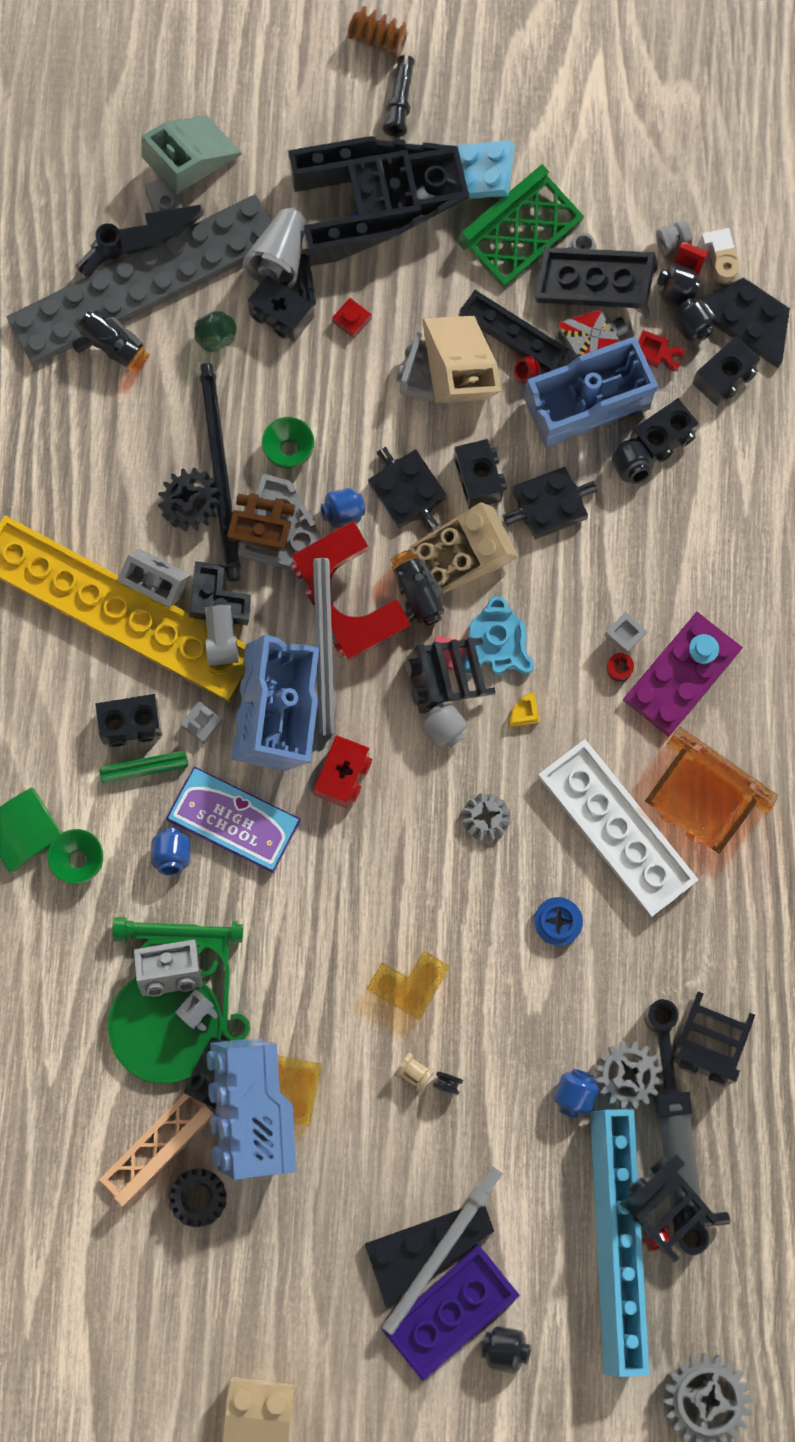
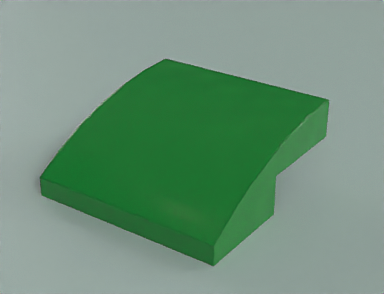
(25, 829)

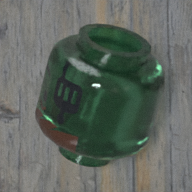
(215, 331)

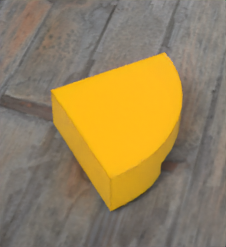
(524, 711)

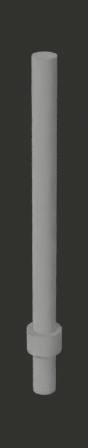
(478, 1197)

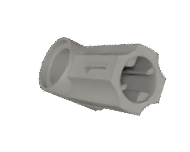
(221, 642)

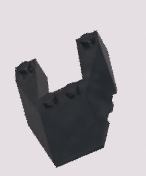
(392, 189)

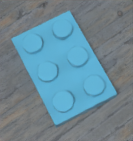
(487, 168)

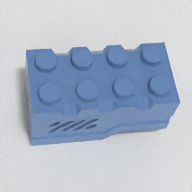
(591, 392)
(276, 704)
(251, 1113)

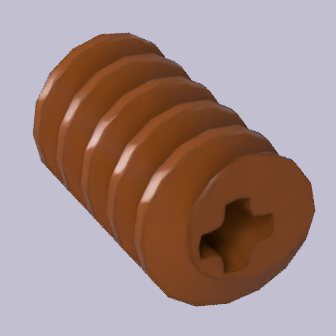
(378, 31)

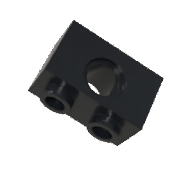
(733, 357)
(479, 457)

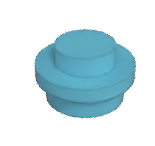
(703, 649)

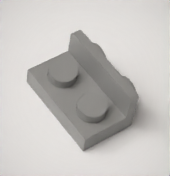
(167, 968)

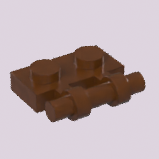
(260, 529)

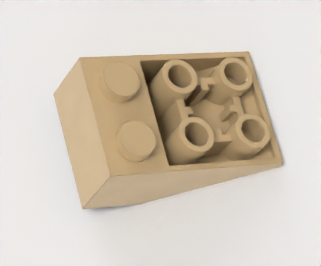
(460, 360)
(466, 547)

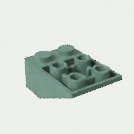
(187, 151)

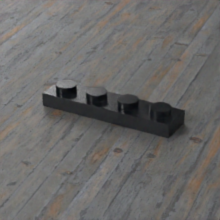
(514, 331)

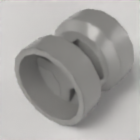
(671, 238)

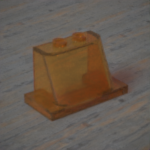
(707, 792)

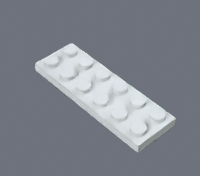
(618, 828)

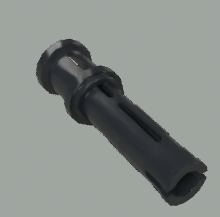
(399, 107)

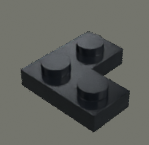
(208, 592)

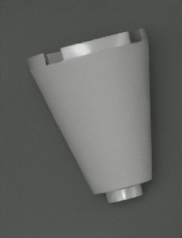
(278, 249)

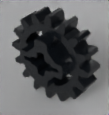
(185, 497)

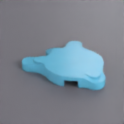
(502, 639)

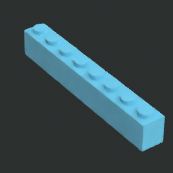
(618, 1245)

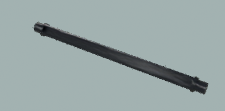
(219, 467)

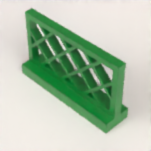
(510, 205)

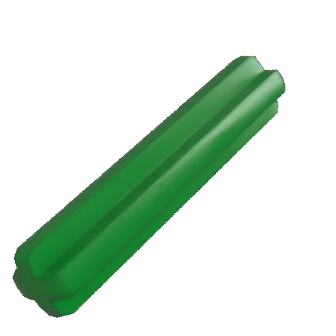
(143, 767)

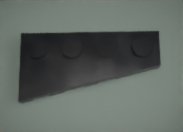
(403, 1254)

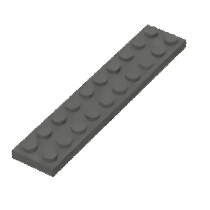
(141, 279)

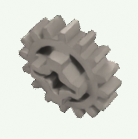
(620, 1062)

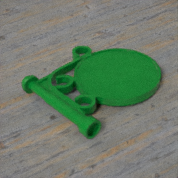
(146, 1030)

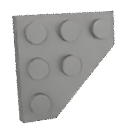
(302, 531)

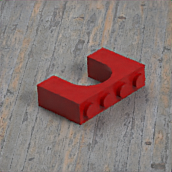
(353, 634)

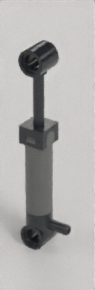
(676, 1130)

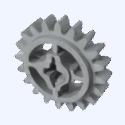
(706, 1413)

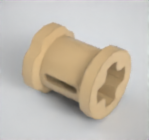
(414, 1072)

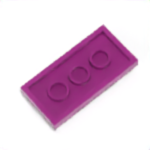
(677, 681)

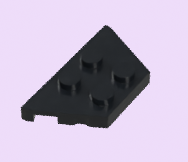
(751, 316)

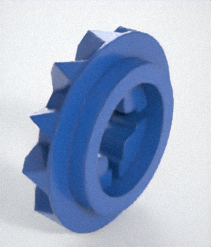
(569, 912)

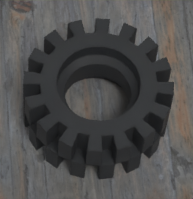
(178, 1197)

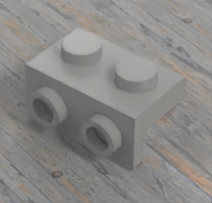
(416, 376)

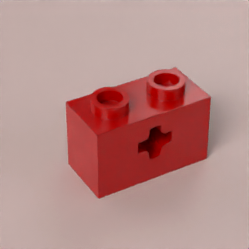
(341, 755)

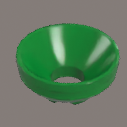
(288, 430)
(68, 843)

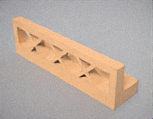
(161, 1158)

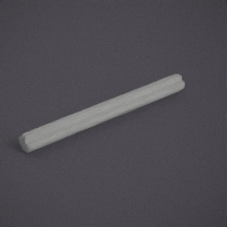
(324, 643)

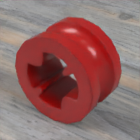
(610, 668)

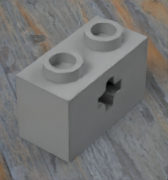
(153, 577)

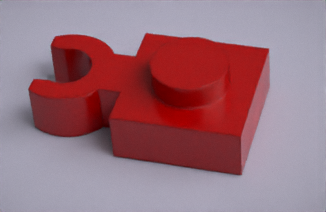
(656, 351)

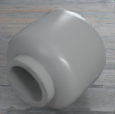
(444, 725)

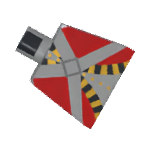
(589, 333)

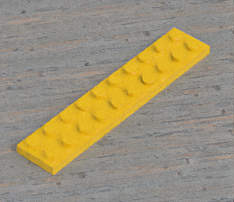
(113, 609)

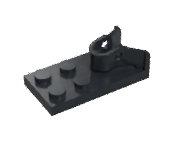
(596, 278)

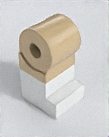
(721, 255)

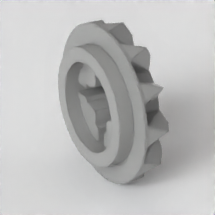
(478, 828)

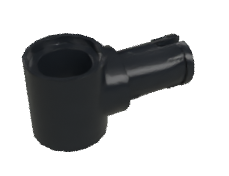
(101, 251)

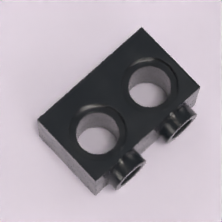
(660, 428)
(128, 711)

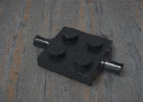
(407, 489)
(549, 502)

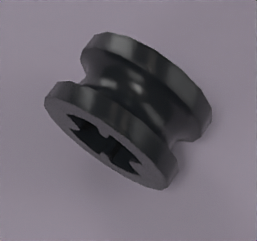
(447, 1083)

